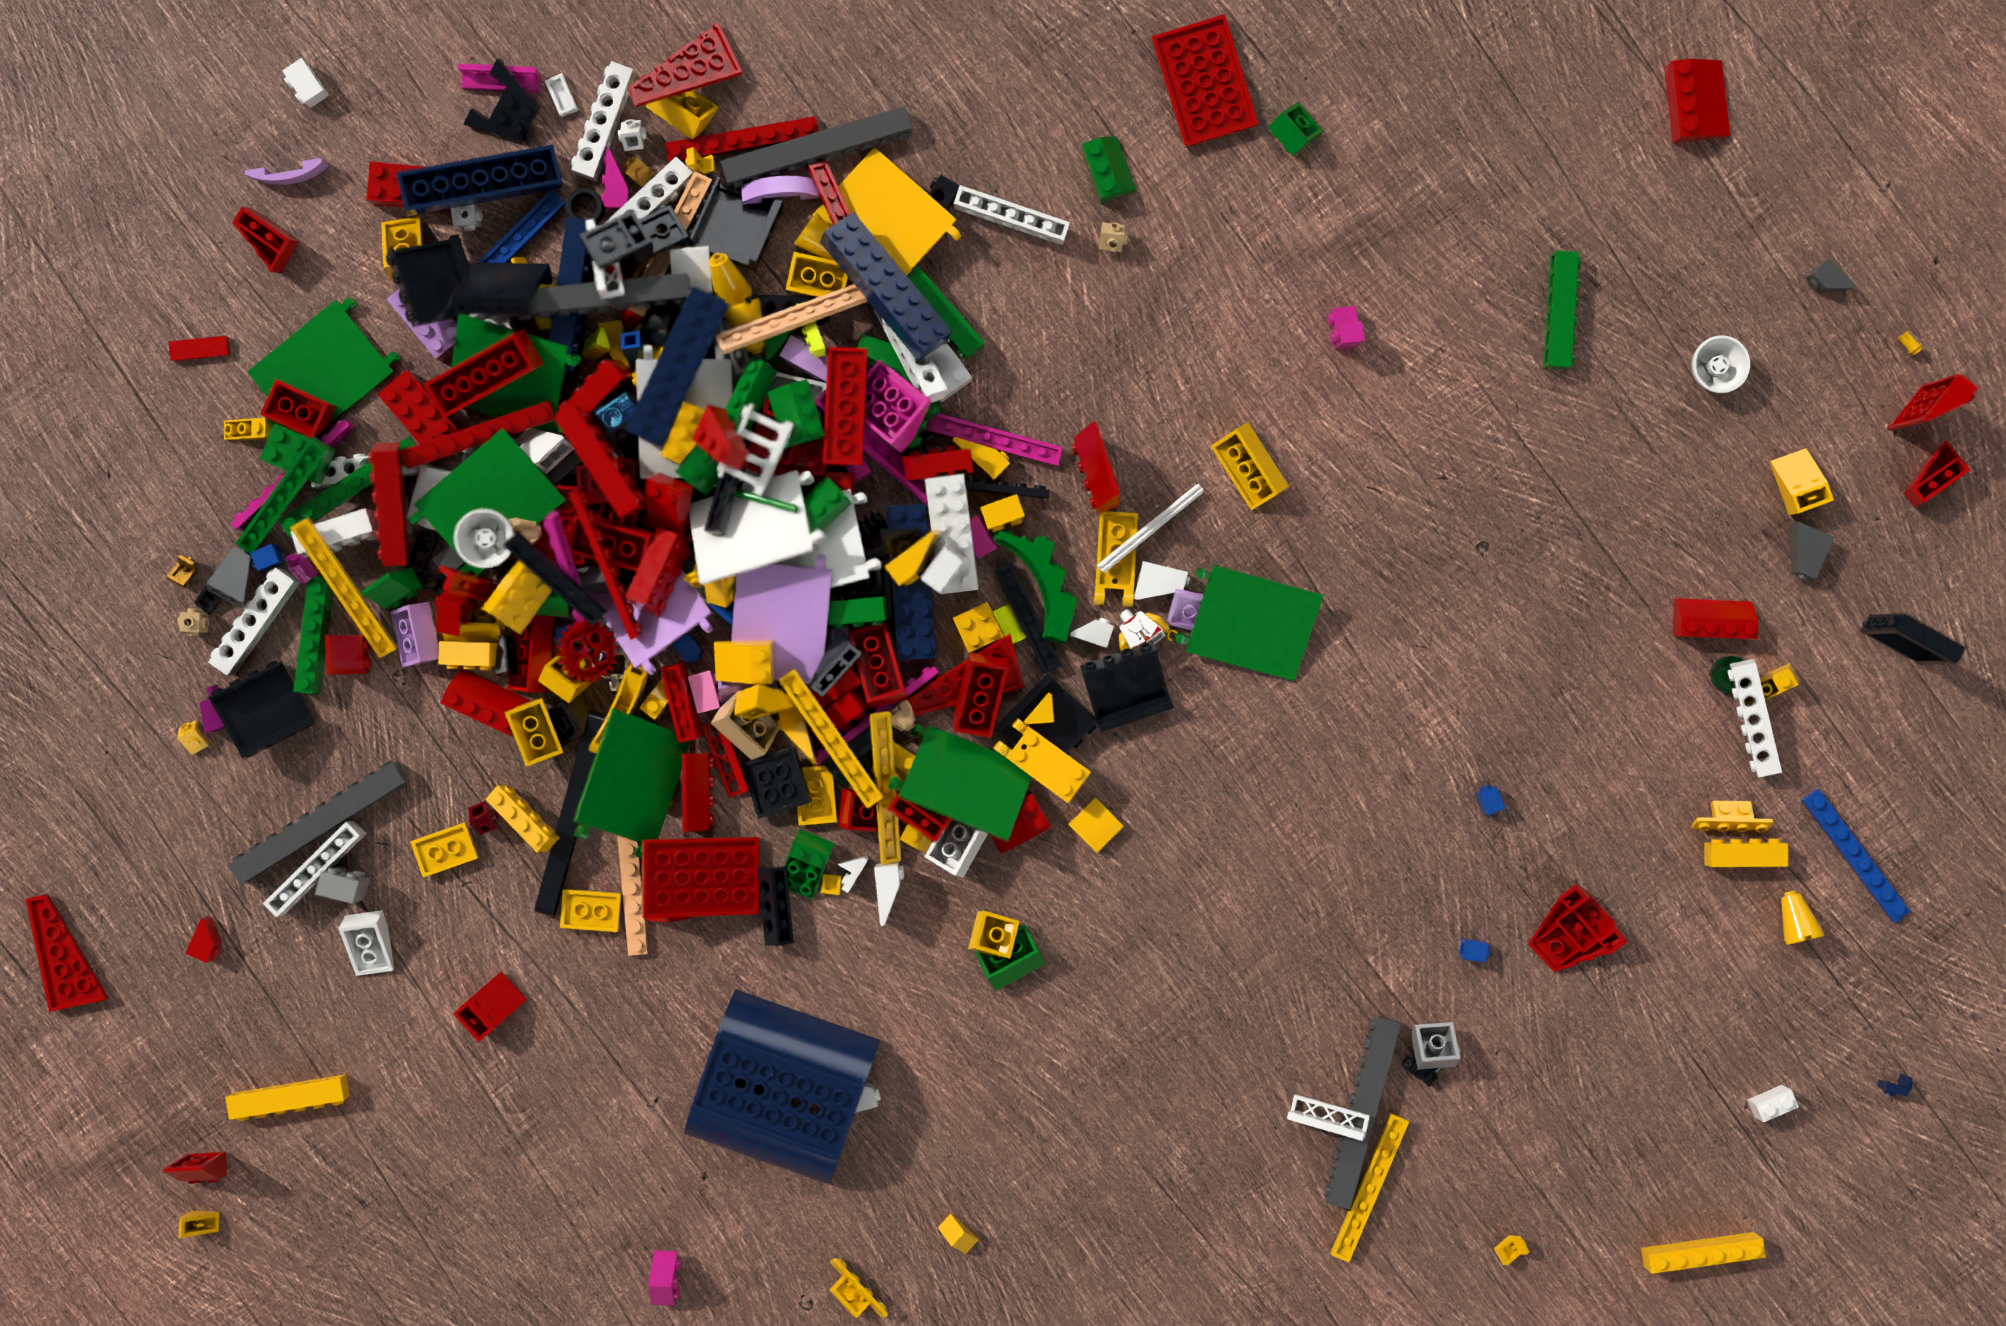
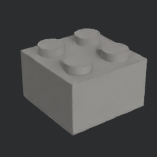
(343, 885)
(1435, 1045)

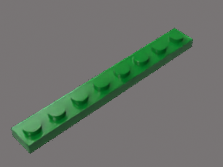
(283, 495)
(335, 495)

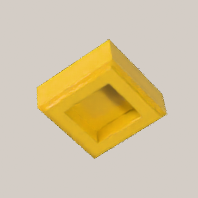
(831, 884)

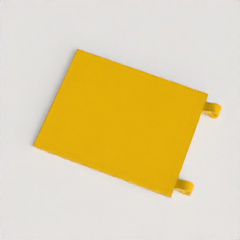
(894, 210)

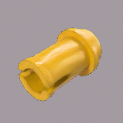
(1910, 343)

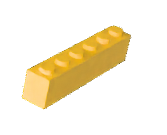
(287, 1097)
(1703, 1252)

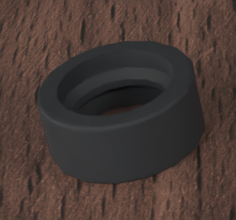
(576, 195)

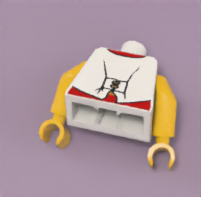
(1142, 629)

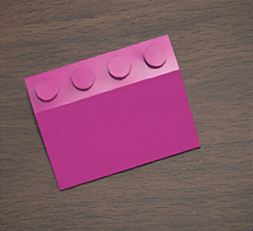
(893, 406)

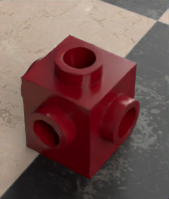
(483, 817)

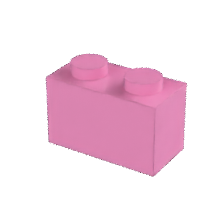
(705, 691)

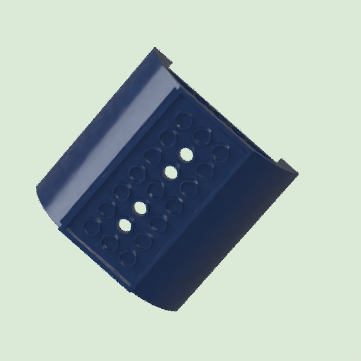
(791, 1059)

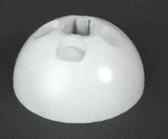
(1730, 364)
(477, 546)

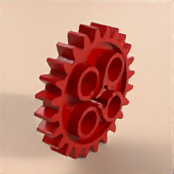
(571, 658)

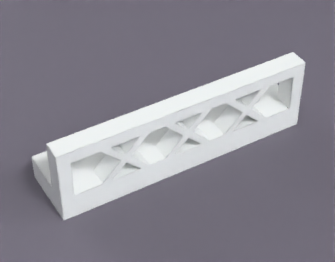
(602, 284)
(1326, 1124)

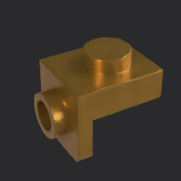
(637, 171)
(183, 571)

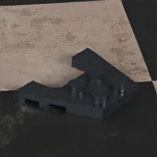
(513, 112)

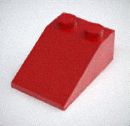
(667, 503)
(347, 654)
(856, 815)
(1028, 824)
(198, 1167)

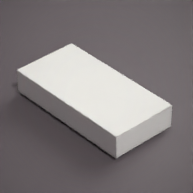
(561, 95)

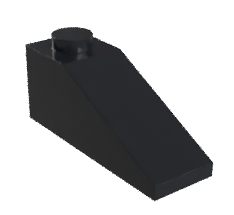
(834, 663)

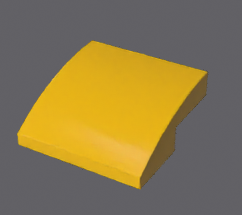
(1096, 825)

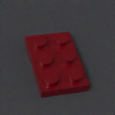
(592, 489)

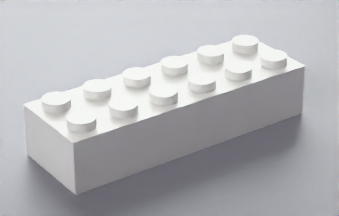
(951, 516)

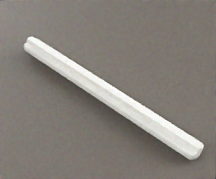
(1150, 528)

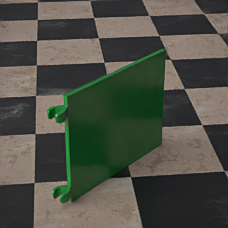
(327, 360)
(528, 390)
(494, 479)
(1252, 622)
(631, 780)
(964, 782)

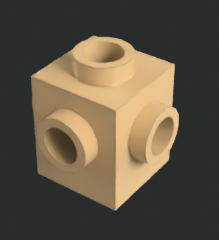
(1112, 237)
(193, 622)

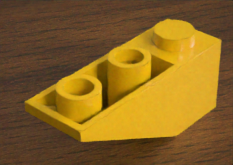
(248, 429)
(1777, 682)

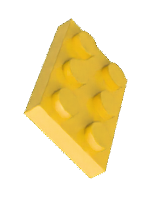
(822, 792)
(444, 849)
(590, 910)

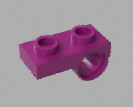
(301, 567)

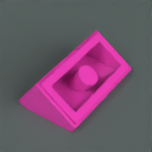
(982, 539)

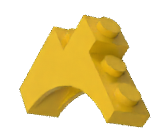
(627, 698)

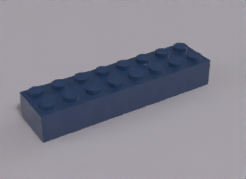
(479, 180)
(573, 269)
(885, 286)
(677, 366)
(915, 601)

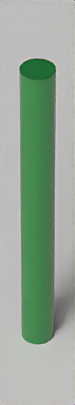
(767, 500)

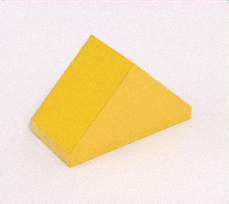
(1042, 712)
(198, 1223)
(957, 1234)

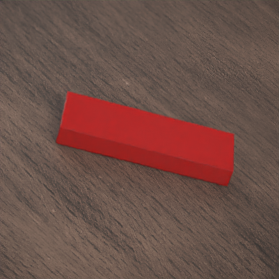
(199, 348)

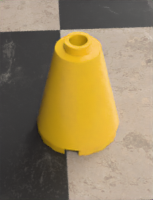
(811, 237)
(728, 281)
(743, 314)
(1798, 919)

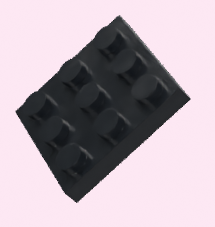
(776, 782)

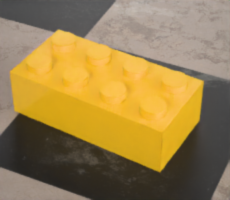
(517, 597)

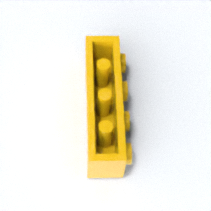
(522, 818)
(1746, 854)

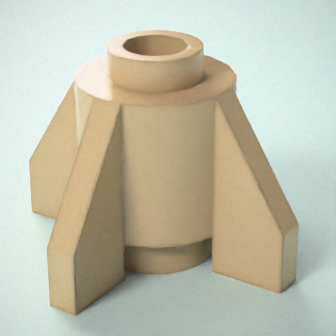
(526, 528)
(902, 716)

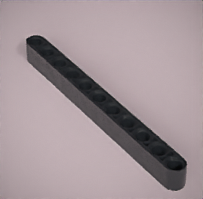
(562, 850)

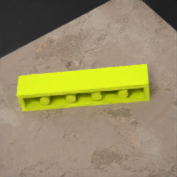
(813, 339)

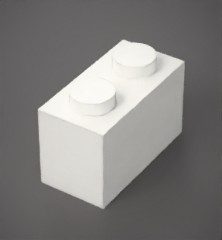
(305, 83)
(1773, 1103)

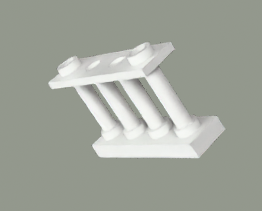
(775, 447)

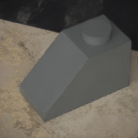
(1828, 278)

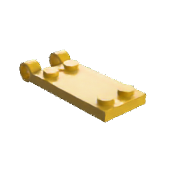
(1113, 531)
(1045, 762)

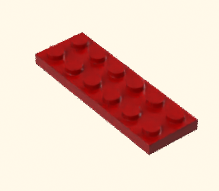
(845, 406)

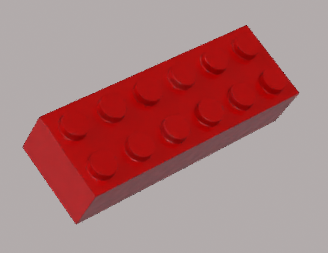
(483, 373)
(600, 462)
(390, 501)

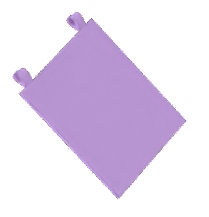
(785, 607)
(682, 613)

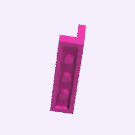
(478, 78)

